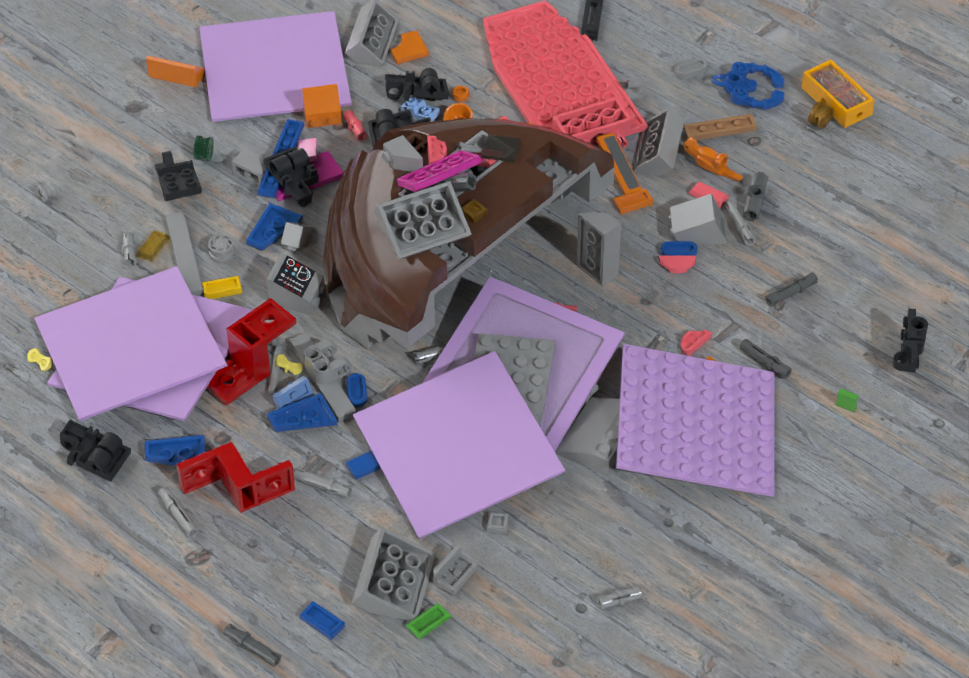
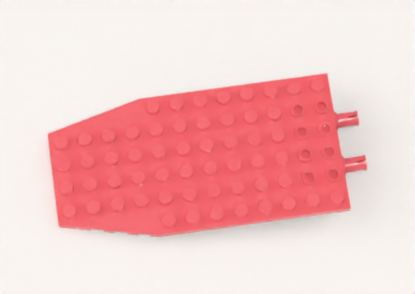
(558, 75)

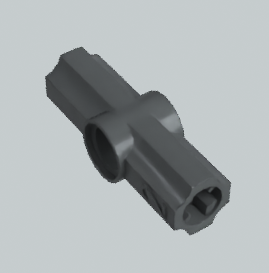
(460, 182)
(755, 196)

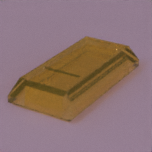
(153, 246)

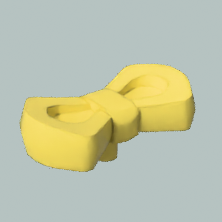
(35, 356)
(295, 368)

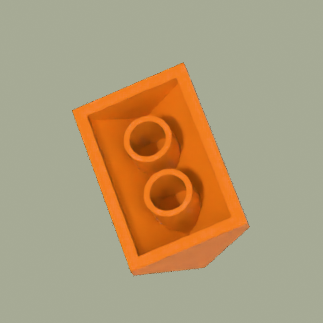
(174, 71)

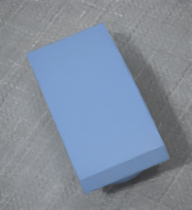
(420, 110)

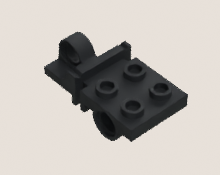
(421, 87)
(386, 121)
(294, 172)
(177, 179)
(913, 342)
(94, 451)

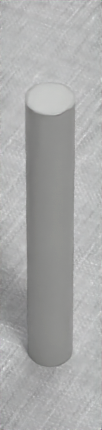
(274, 372)

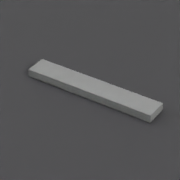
(184, 251)
(332, 391)

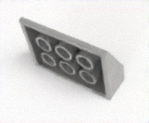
(422, 220)
(594, 436)
(393, 576)

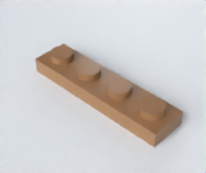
(720, 127)

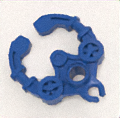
(738, 85)

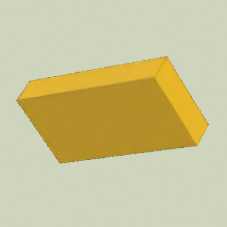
(222, 287)

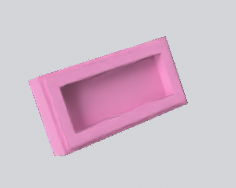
(310, 147)

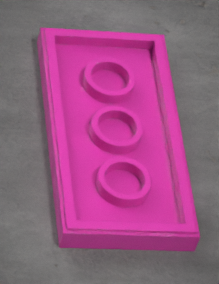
(327, 170)
(439, 170)

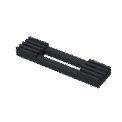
(591, 30)

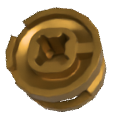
(820, 115)

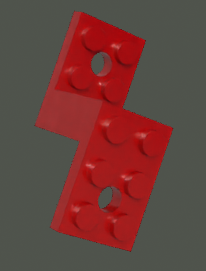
(249, 350)
(228, 466)

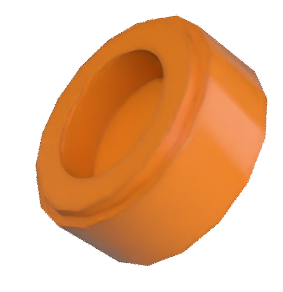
(460, 93)

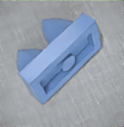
(293, 393)

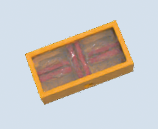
(837, 89)

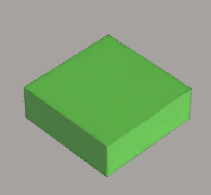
(847, 400)

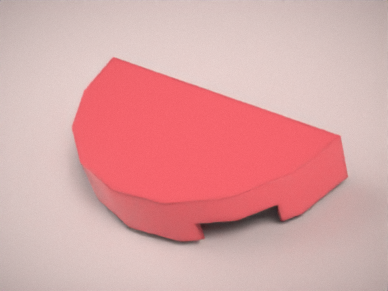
(436, 149)
(677, 264)
(694, 340)

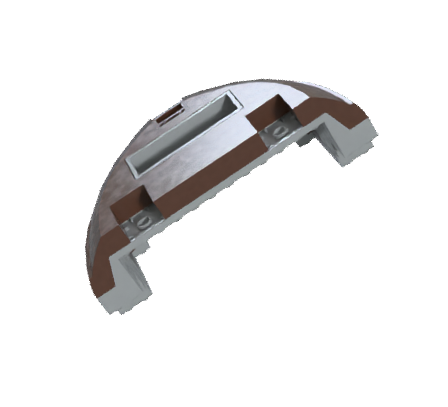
(393, 297)

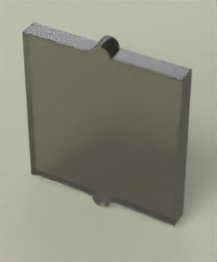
(501, 148)

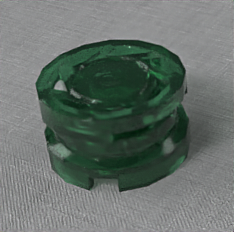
(203, 148)

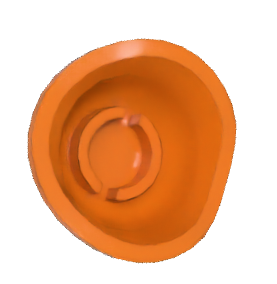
(458, 111)

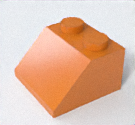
(321, 106)

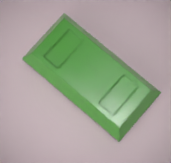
(428, 621)

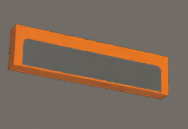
(622, 170)

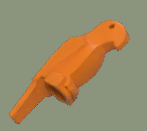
(710, 159)

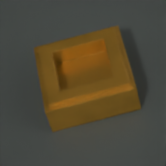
(474, 211)

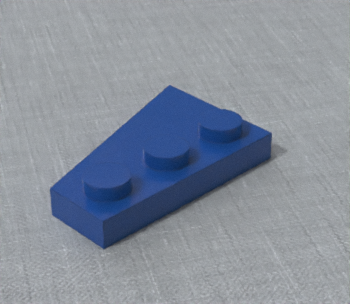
(271, 226)
(304, 414)
(174, 450)

